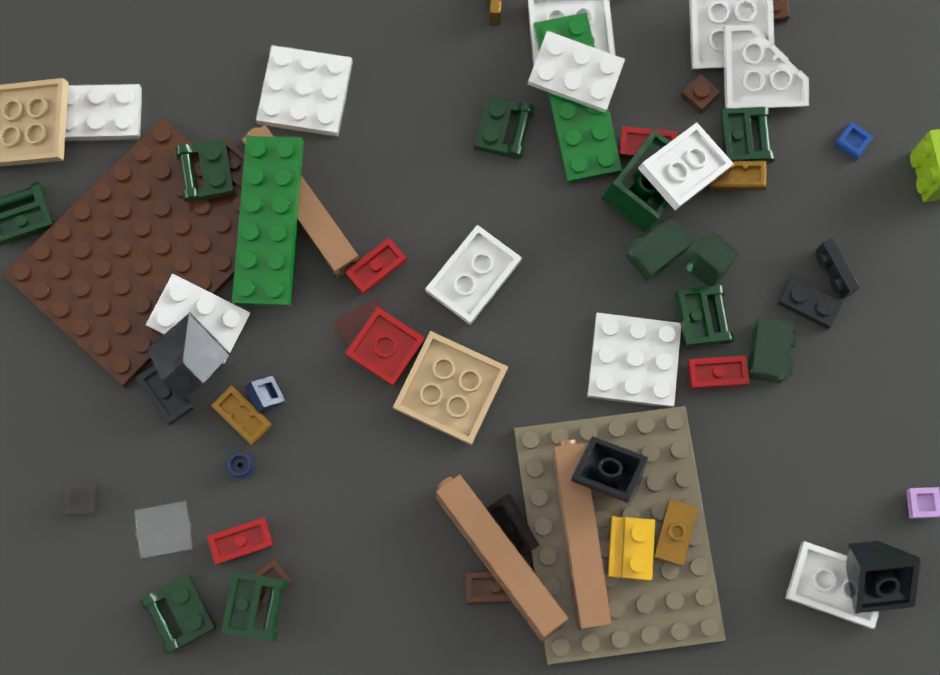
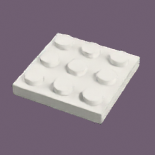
(598, 16)
(710, 17)
(304, 91)
(634, 360)

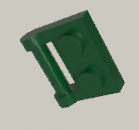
(495, 123)
(738, 134)
(214, 168)
(25, 219)
(696, 316)
(244, 604)
(187, 609)

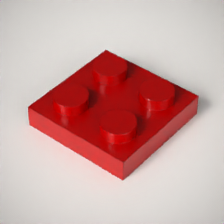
(385, 346)

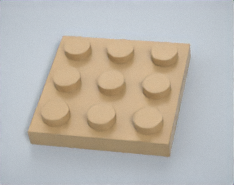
(33, 121)
(450, 388)

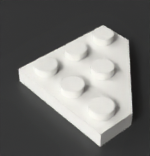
(759, 72)

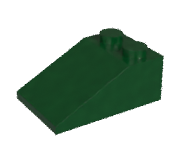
(633, 193)

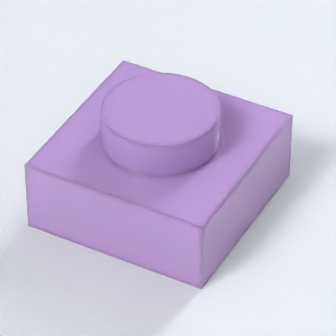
(923, 502)

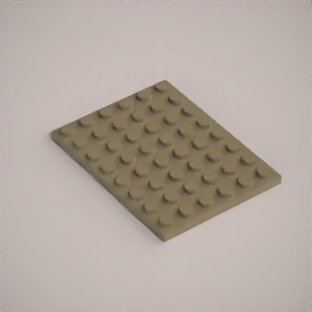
(679, 601)

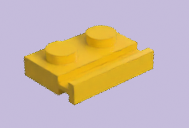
(631, 548)

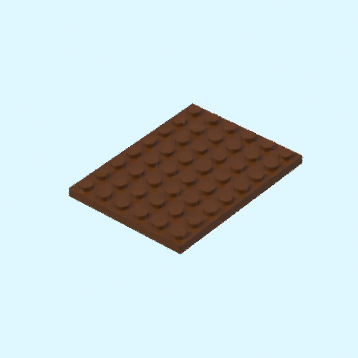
(120, 245)

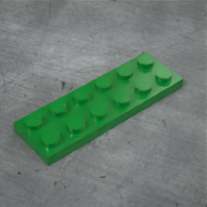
(582, 132)
(268, 221)

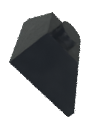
(186, 356)
(610, 470)
(881, 577)

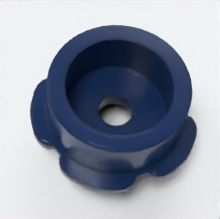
(232, 465)

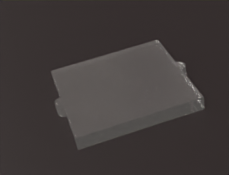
(163, 529)

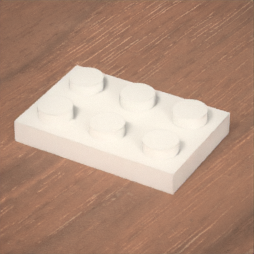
(576, 71)
(103, 112)
(685, 166)
(473, 274)
(214, 313)
(823, 584)

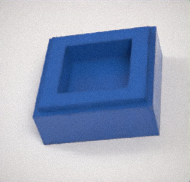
(853, 140)

